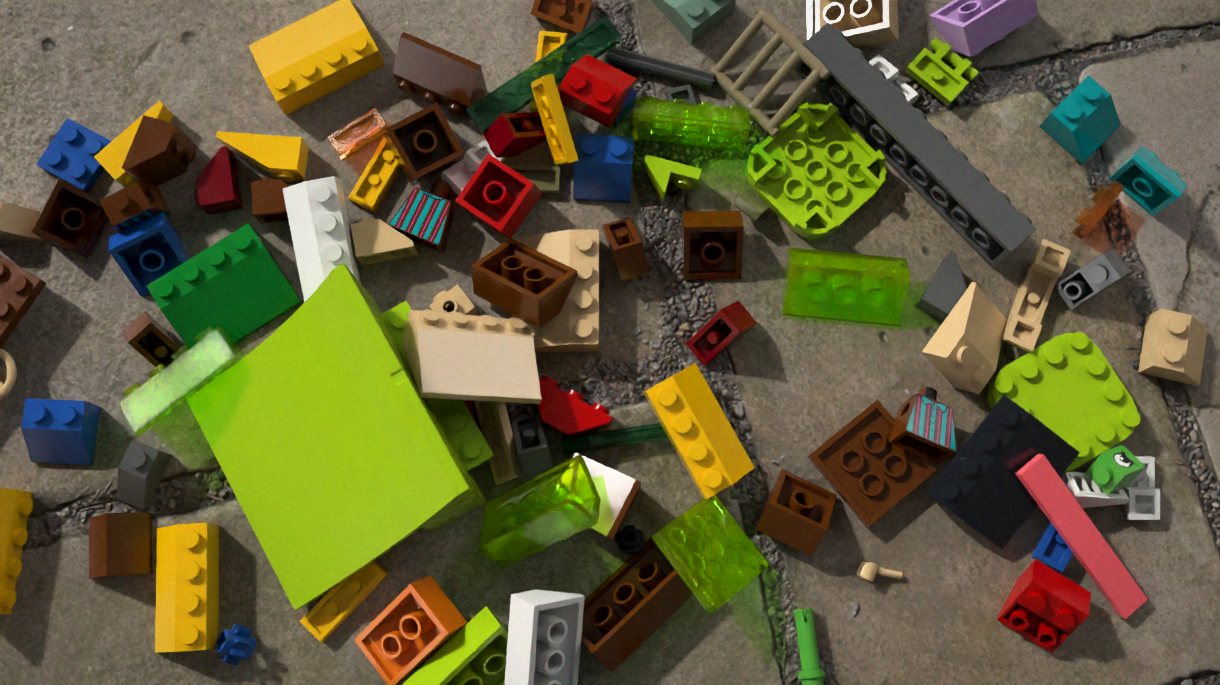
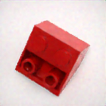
(1045, 606)

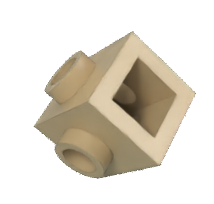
(453, 301)

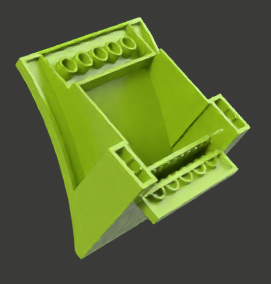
(337, 442)

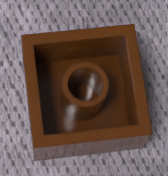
(424, 144)

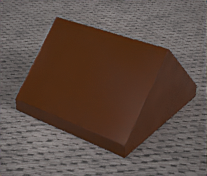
(70, 219)
(120, 545)

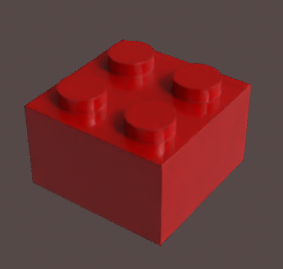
(499, 196)

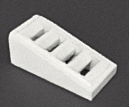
(1087, 498)

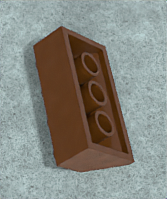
(631, 605)

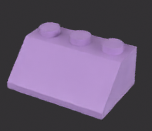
(978, 23)

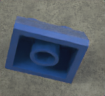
(603, 168)
(147, 251)
(60, 431)

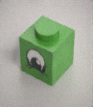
(1115, 469)

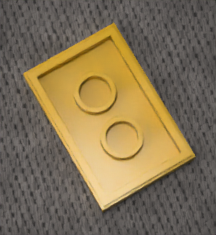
(554, 120)

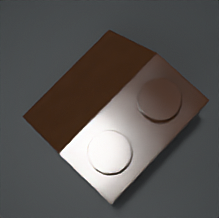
(158, 152)
(712, 244)
(796, 512)

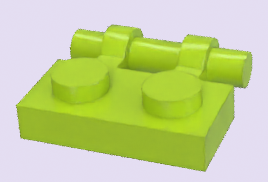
(937, 76)

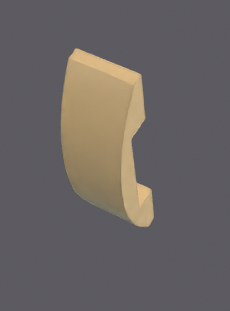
(1034, 294)

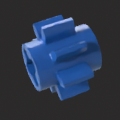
(235, 644)

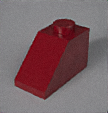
(515, 133)
(219, 184)
(721, 332)

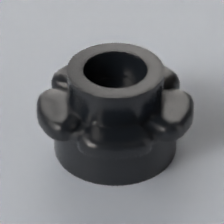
(630, 547)

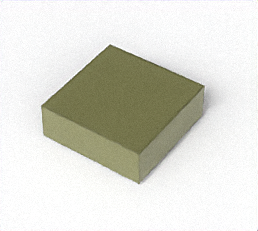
(751, 205)

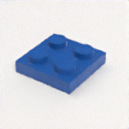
(72, 155)

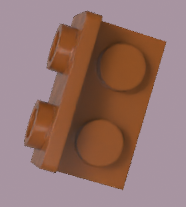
(565, 13)

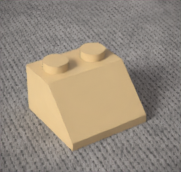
(1173, 347)

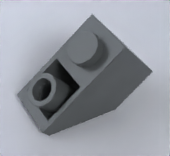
(1092, 278)

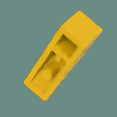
(115, 153)
(278, 155)

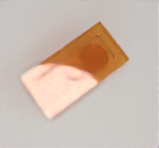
(358, 134)
(1102, 200)

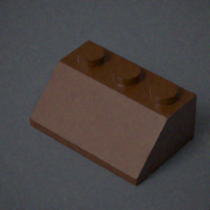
(438, 75)
(523, 282)

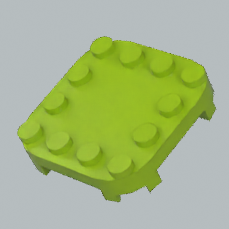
(815, 171)
(1071, 393)

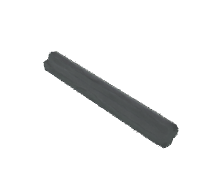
(660, 67)

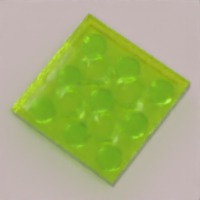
(710, 552)

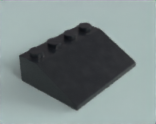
(981, 476)

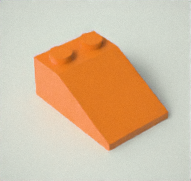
(410, 630)

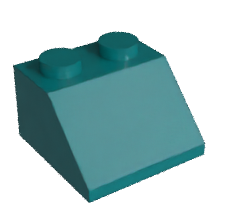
(1083, 119)
(1149, 181)

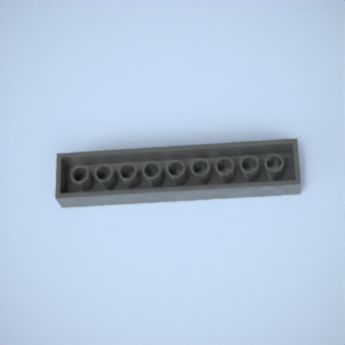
(916, 148)

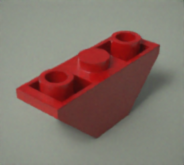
(568, 412)

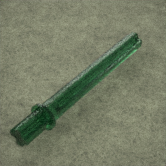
(613, 438)

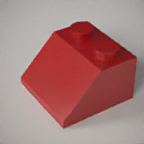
(596, 89)

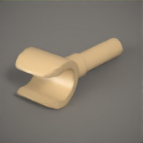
(868, 571)

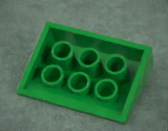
(225, 286)

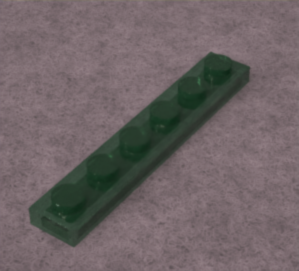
(518, 93)

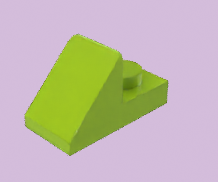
(664, 171)

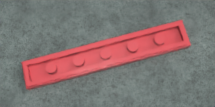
(1081, 536)

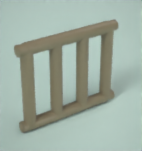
(799, 54)

